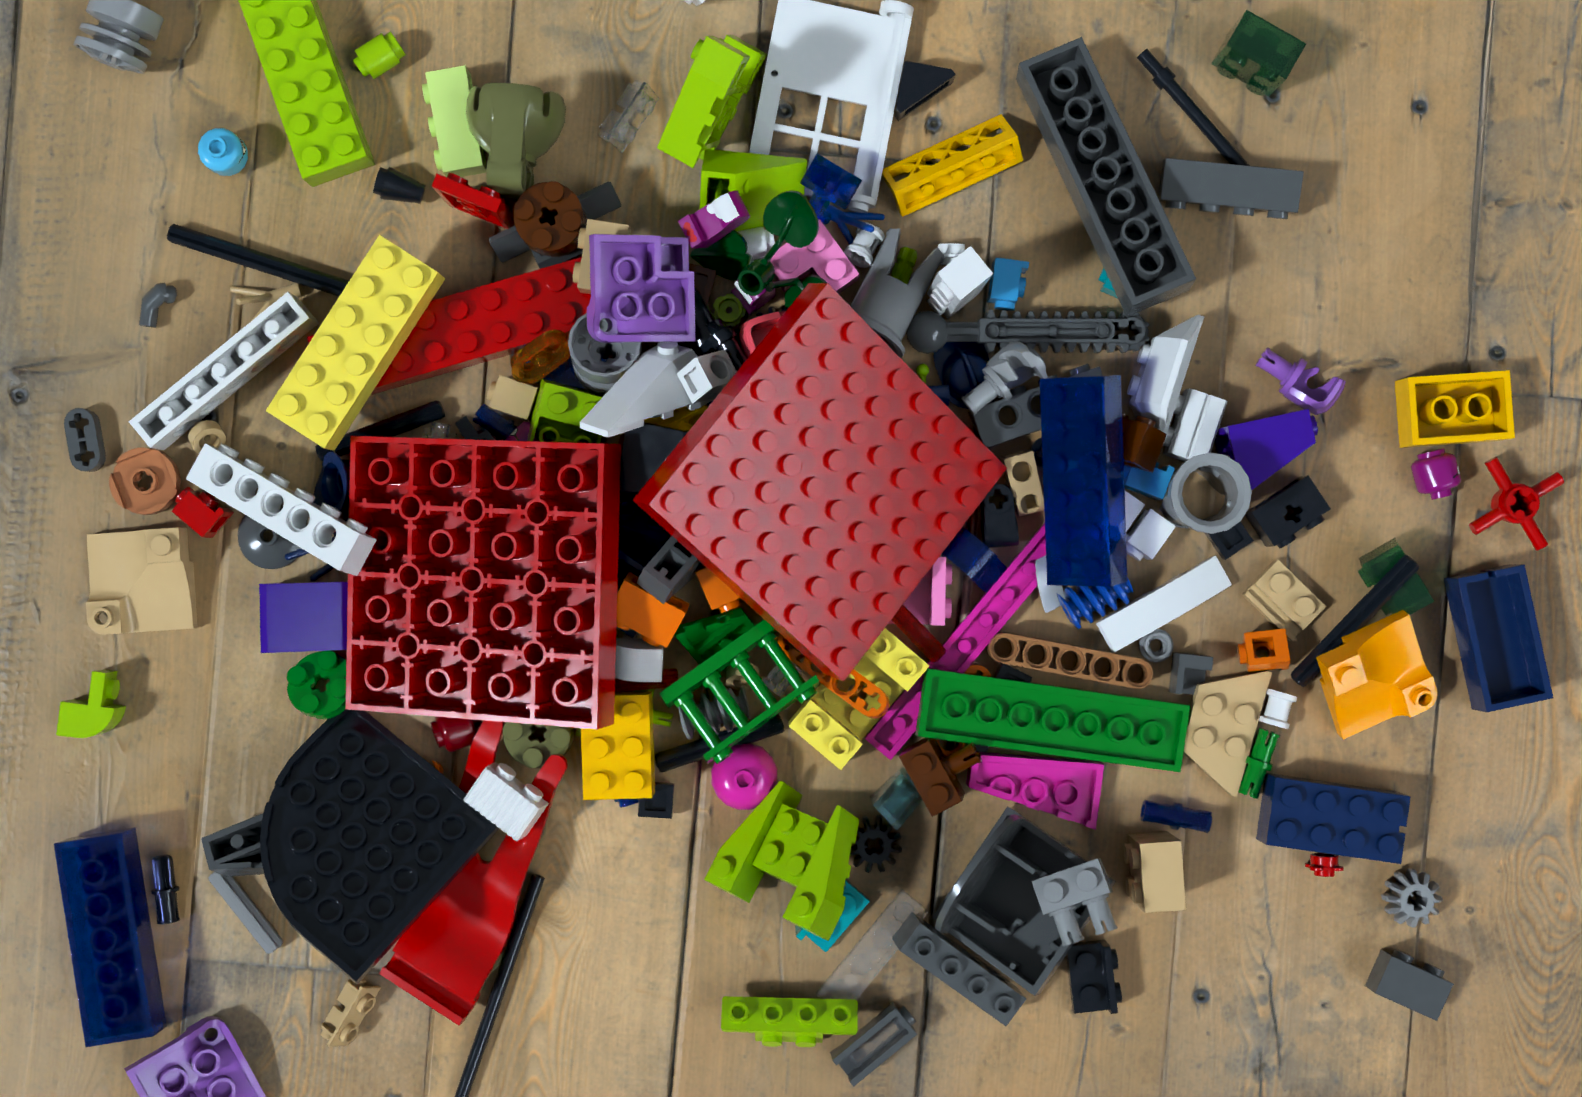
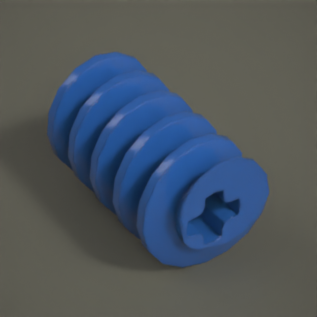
(1092, 599)

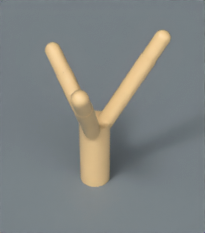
(261, 296)

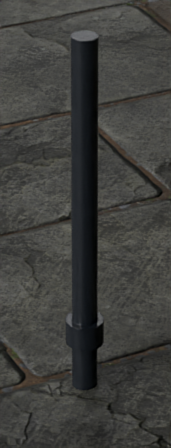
(1165, 79)

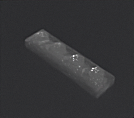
(871, 951)

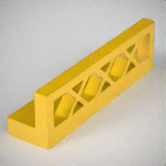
(956, 168)

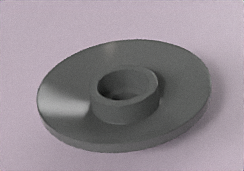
(258, 551)

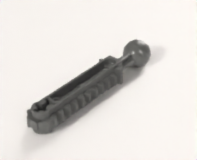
(930, 331)

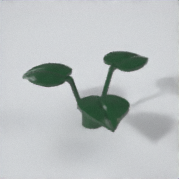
(785, 216)

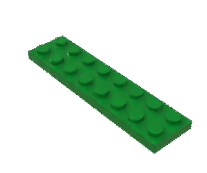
(1052, 720)

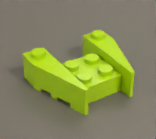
(710, 96)
(794, 850)

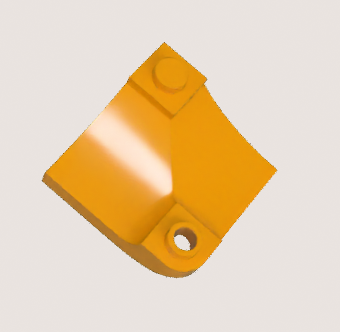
(1376, 676)

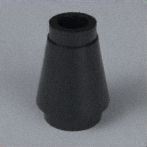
(398, 187)

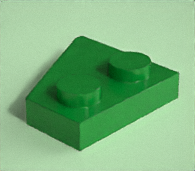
(711, 634)

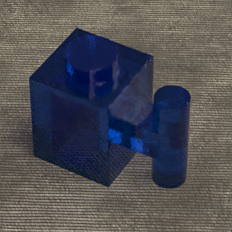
(829, 185)

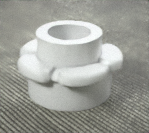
(950, 251)

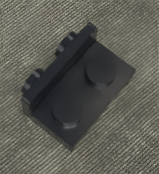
(1092, 977)

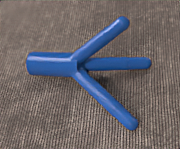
(853, 219)

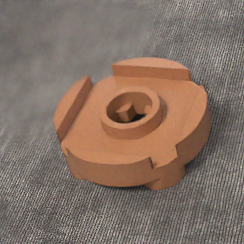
(128, 472)

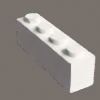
(958, 283)

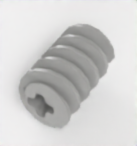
(714, 713)

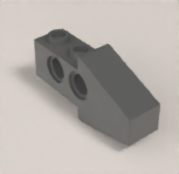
(668, 571)

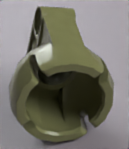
(514, 131)

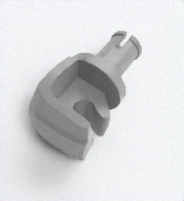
(1005, 371)

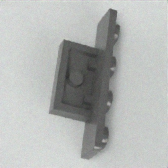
(595, 203)

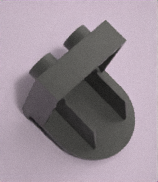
(997, 907)

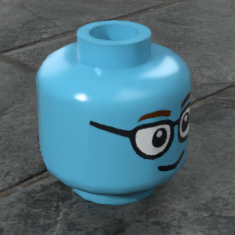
(222, 151)

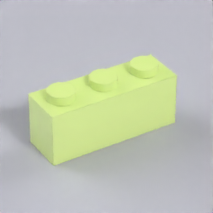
(448, 95)

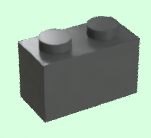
(1408, 984)

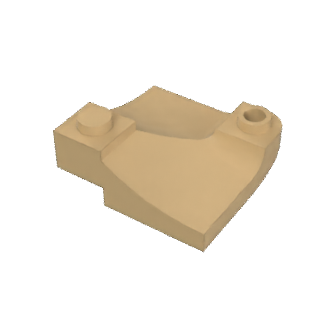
(141, 581)

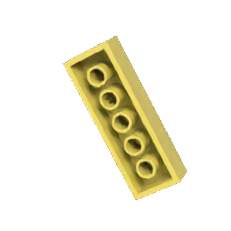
(355, 344)

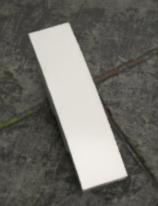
(1163, 604)

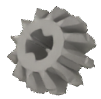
(1421, 906)

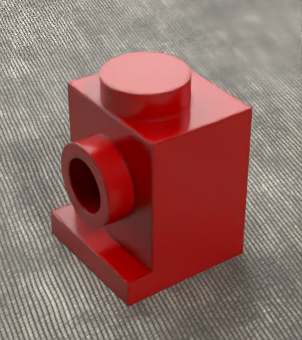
(201, 512)

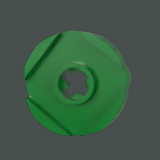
(305, 676)

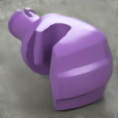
(1294, 383)

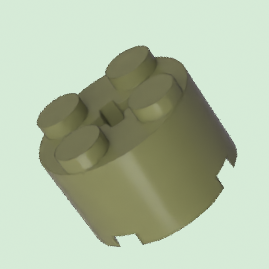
(535, 751)

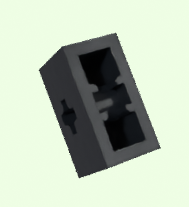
(1268, 515)

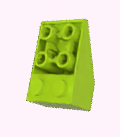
(753, 175)
(559, 413)

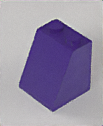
(1267, 443)
(303, 616)

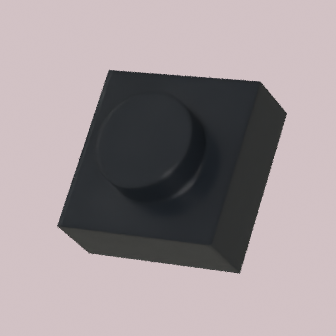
(1230, 541)
(660, 804)

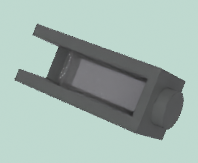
(875, 1042)

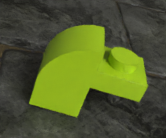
(97, 714)

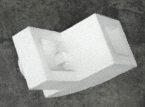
(638, 660)

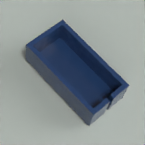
(1498, 638)
(1333, 818)

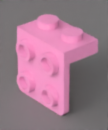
(929, 598)

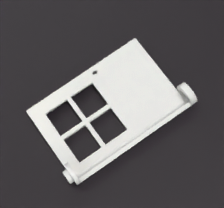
(841, 58)

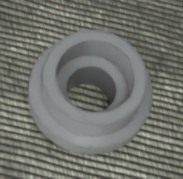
(1165, 650)

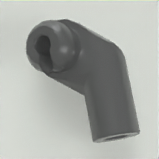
(153, 300)

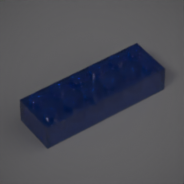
(1083, 480)
(110, 937)

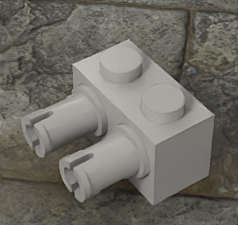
(1076, 885)

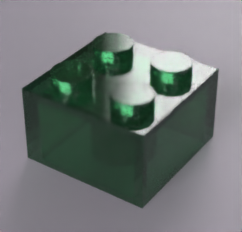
(1258, 54)

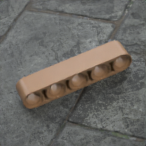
(1085, 662)

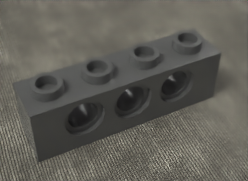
(994, 432)
(958, 969)

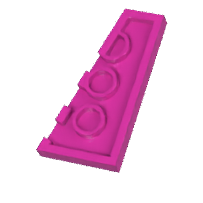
(1042, 783)

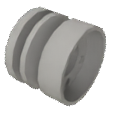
(118, 33)
(588, 355)

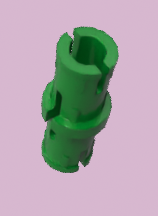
(1258, 763)

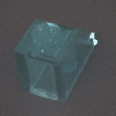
(896, 799)

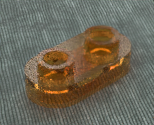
(542, 357)

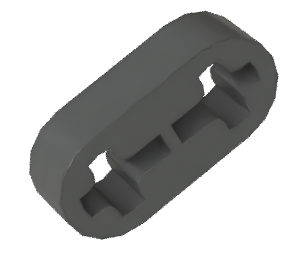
(76, 440)

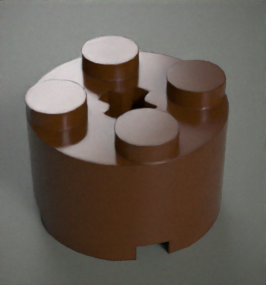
(531, 214)

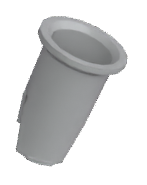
(888, 302)
(1225, 477)

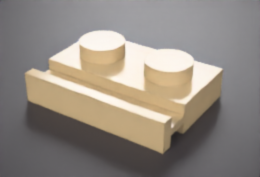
(1284, 599)

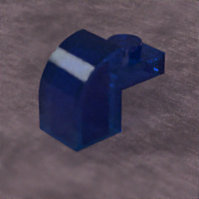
(974, 559)

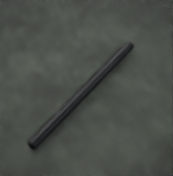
(500, 985)

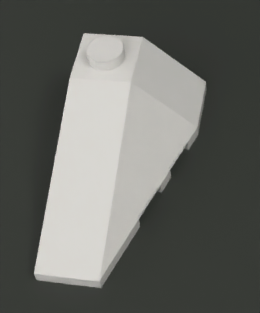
(643, 392)

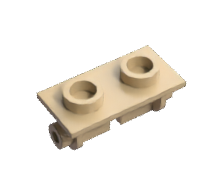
(343, 1025)

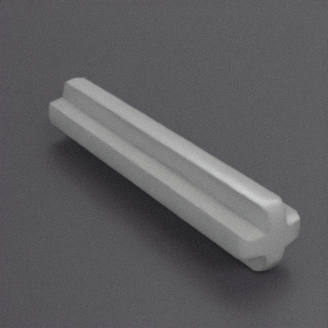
(246, 912)

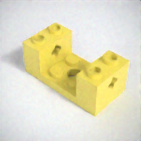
(835, 725)

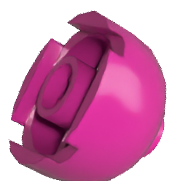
(744, 777)

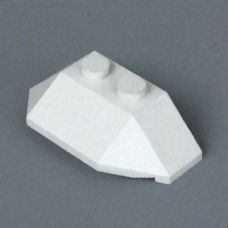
(1163, 372)

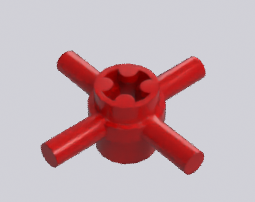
(1525, 495)

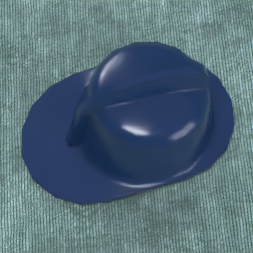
(961, 368)
(333, 482)

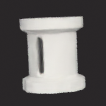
(863, 246)
(1278, 708)

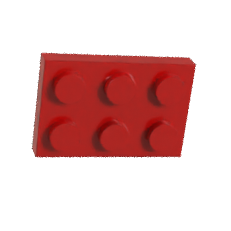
(479, 203)

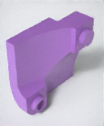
(641, 289)
(196, 1066)

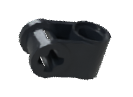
(999, 524)

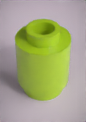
(378, 55)

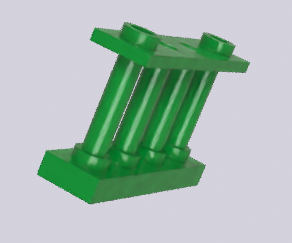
(709, 676)

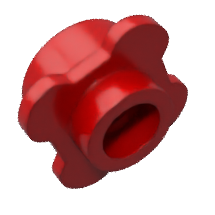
(1324, 864)

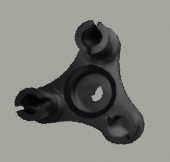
(714, 335)

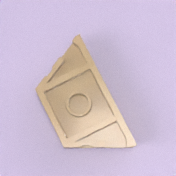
(1224, 726)

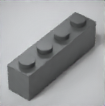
(1230, 186)

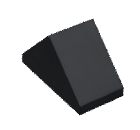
(919, 85)

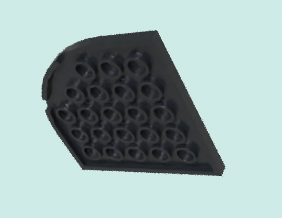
(363, 839)

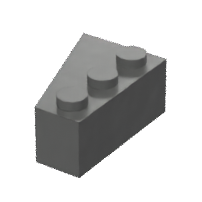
(235, 849)

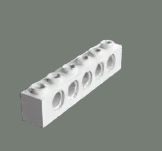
(224, 372)
(213, 474)

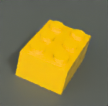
(1454, 409)
(621, 756)

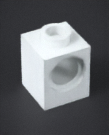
(706, 375)

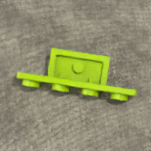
(789, 1019)

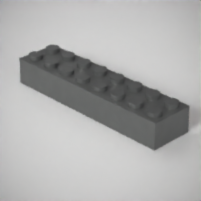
(1104, 177)

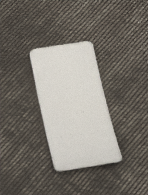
(1047, 592)

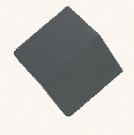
(1188, 671)

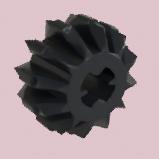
(873, 855)

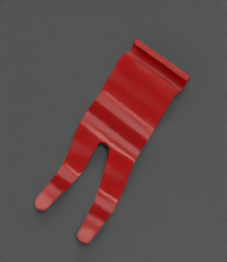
(465, 928)

